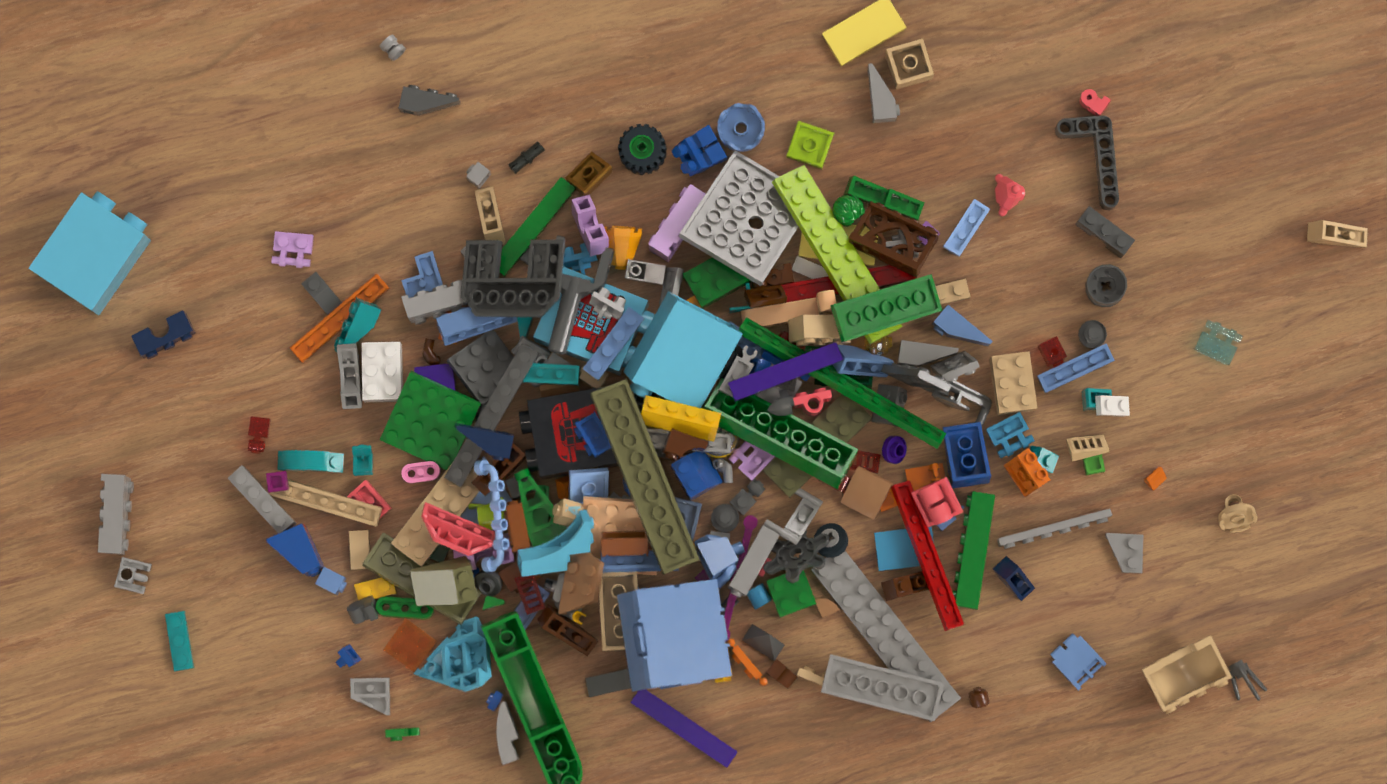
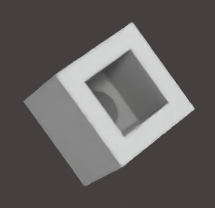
(478, 174)

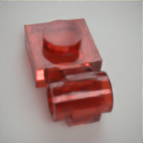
(259, 429)

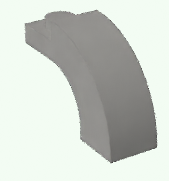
(350, 376)

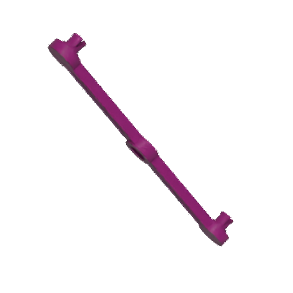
(750, 523)

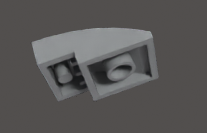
(506, 735)

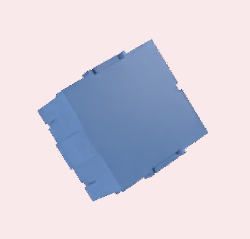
(674, 635)

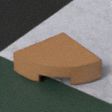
(826, 607)

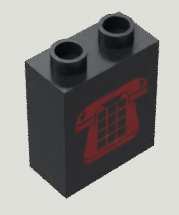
(554, 437)

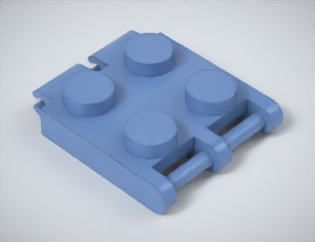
(1076, 660)

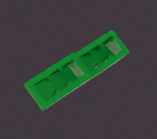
(889, 198)

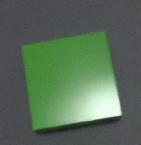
(1094, 465)

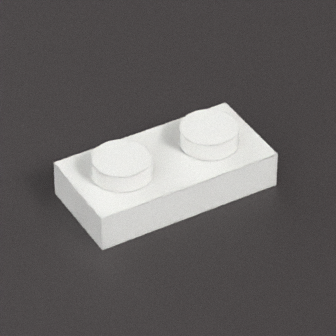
(1112, 406)

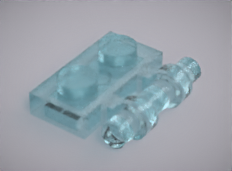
(1216, 348)

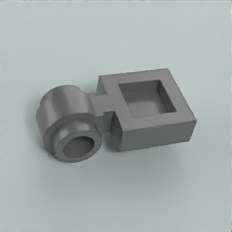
(743, 501)

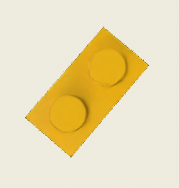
(376, 587)

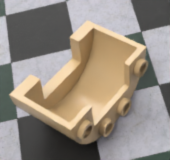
(1186, 674)

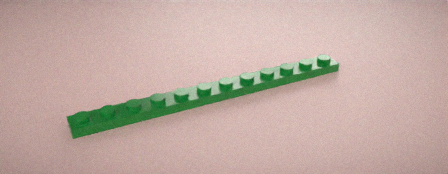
(846, 385)

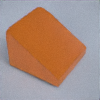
(1155, 478)

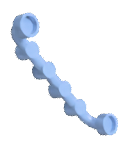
(490, 564)

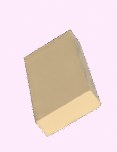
(359, 548)

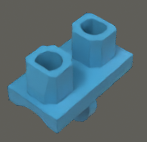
(578, 261)

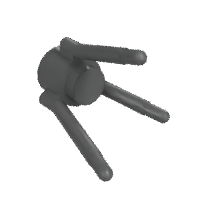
(1241, 670)

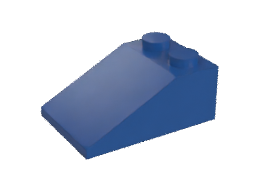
(966, 455)

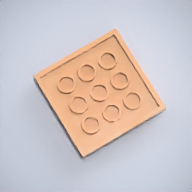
(612, 516)

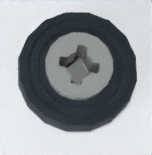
(837, 544)

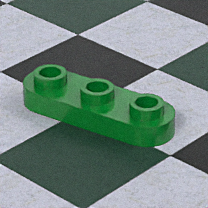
(396, 605)

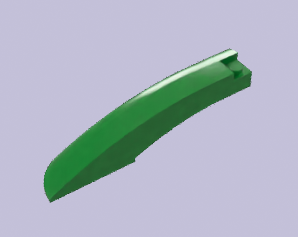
(533, 699)

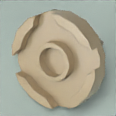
(1237, 516)

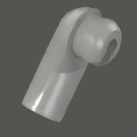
(725, 468)

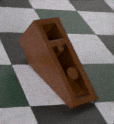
(503, 468)
(566, 630)

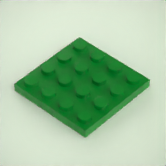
(426, 419)

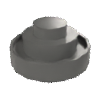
(1092, 334)
(725, 518)
(488, 583)

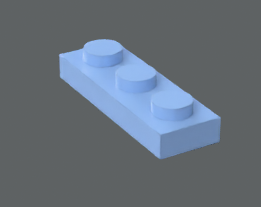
(966, 228)

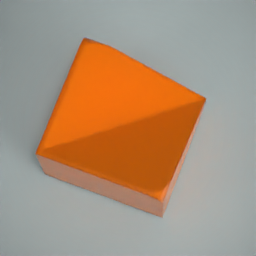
(562, 486)

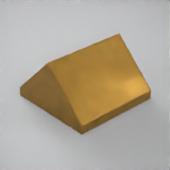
(589, 174)

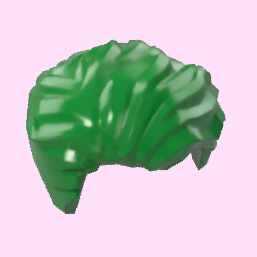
(847, 209)

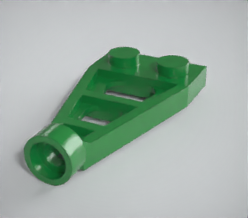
(546, 532)

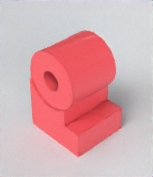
(1092, 103)

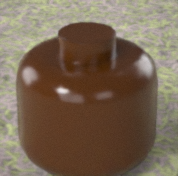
(978, 698)

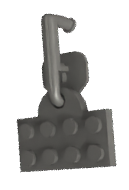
(939, 388)

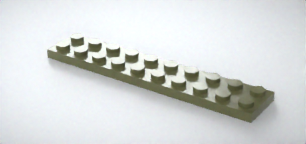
(644, 476)

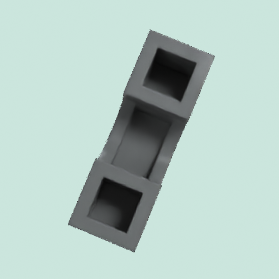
(1097, 225)

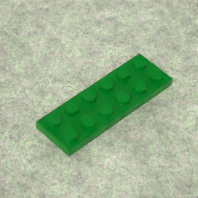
(886, 308)

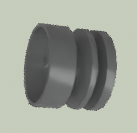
(1102, 275)

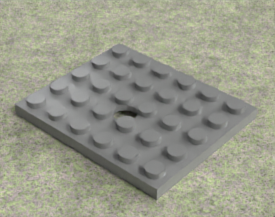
(723, 215)

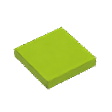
(810, 144)

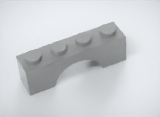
(261, 500)

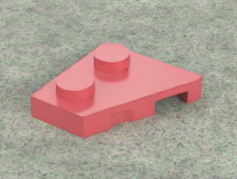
(366, 493)

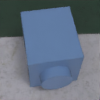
(331, 581)

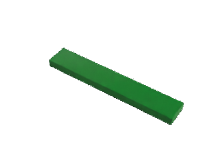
(535, 224)

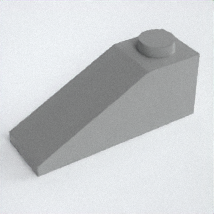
(882, 101)
(920, 354)

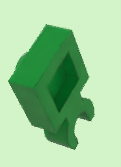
(396, 734)

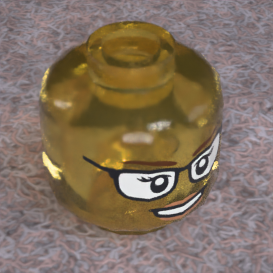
(879, 347)

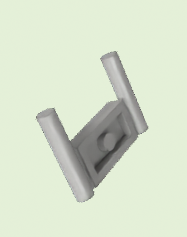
(800, 519)

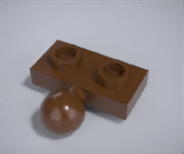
(764, 295)

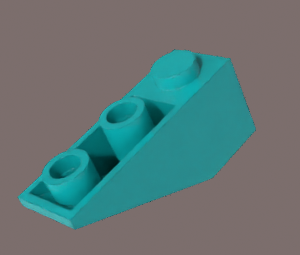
(359, 322)

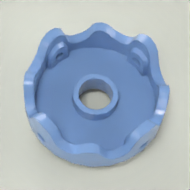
(744, 114)

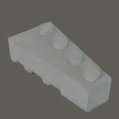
(115, 514)

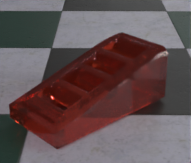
(875, 464)
(541, 606)

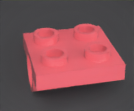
(819, 396)
(937, 502)

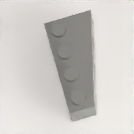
(435, 303)

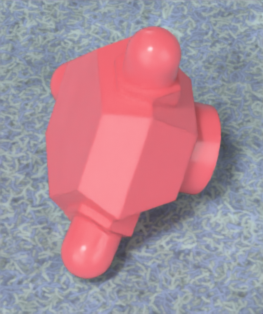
(1007, 193)

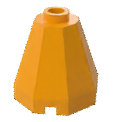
(625, 244)

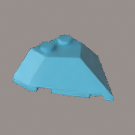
(460, 660)

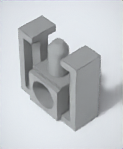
(133, 565)

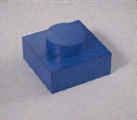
(494, 700)

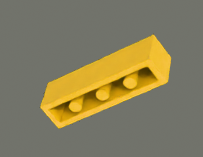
(681, 417)

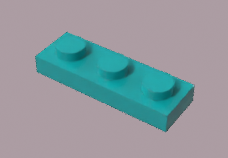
(553, 374)
(179, 641)

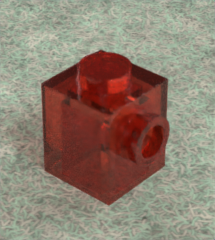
(1052, 352)

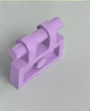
(292, 243)
(754, 462)

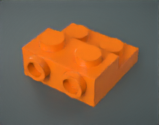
(1027, 472)

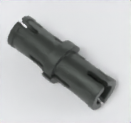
(526, 157)

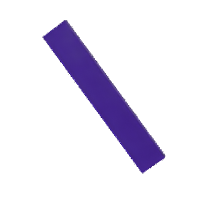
(785, 371)
(684, 727)

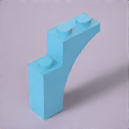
(556, 553)

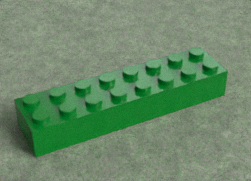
(784, 436)

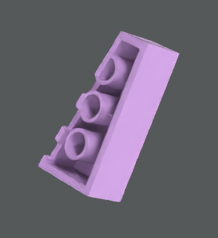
(666, 239)

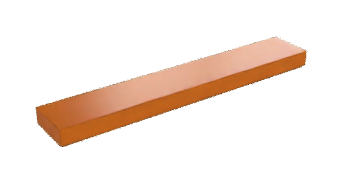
(333, 322)

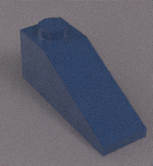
(491, 441)

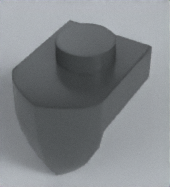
(783, 405)

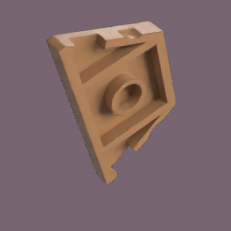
(581, 582)

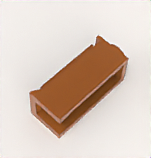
(517, 526)
(625, 543)

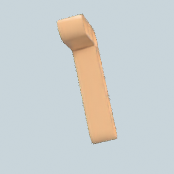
(780, 313)

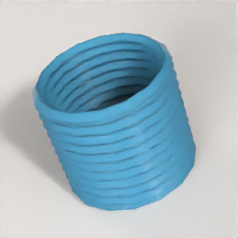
(758, 596)

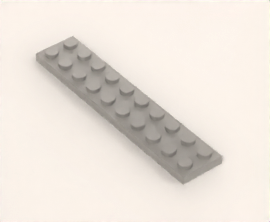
(880, 624)

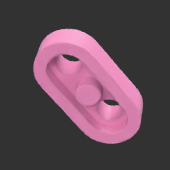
(420, 472)

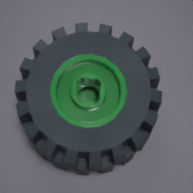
(642, 149)

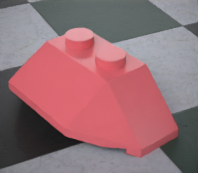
(456, 531)

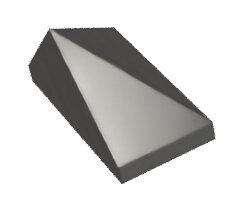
(763, 642)

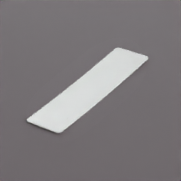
(808, 268)

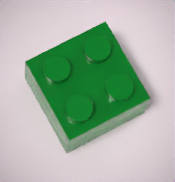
(790, 596)

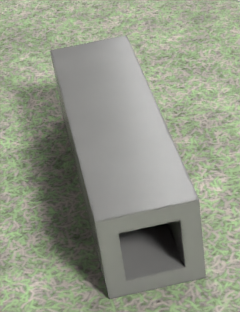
(753, 562)

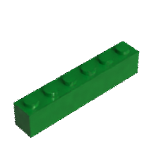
(974, 549)

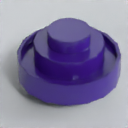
(894, 449)

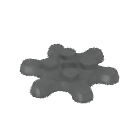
(793, 565)

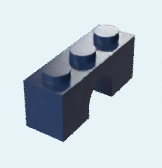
(179, 329)

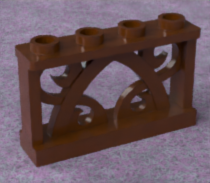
(896, 221)

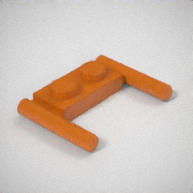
(740, 657)

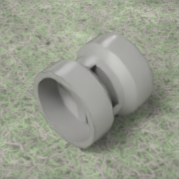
(392, 47)

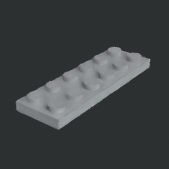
(882, 687)

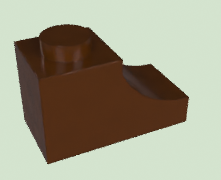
(680, 443)

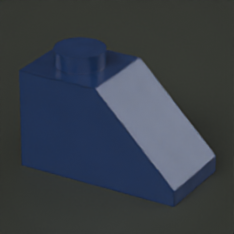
(1013, 578)

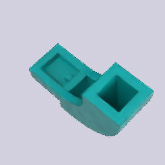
(310, 461)

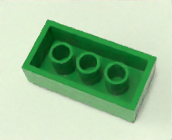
(713, 281)

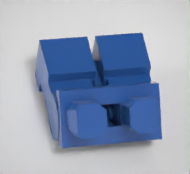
(691, 152)

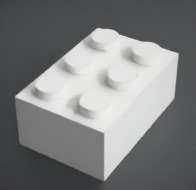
(381, 371)

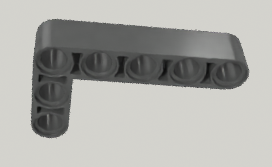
(1100, 153)

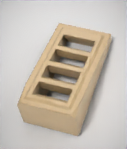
(1081, 453)

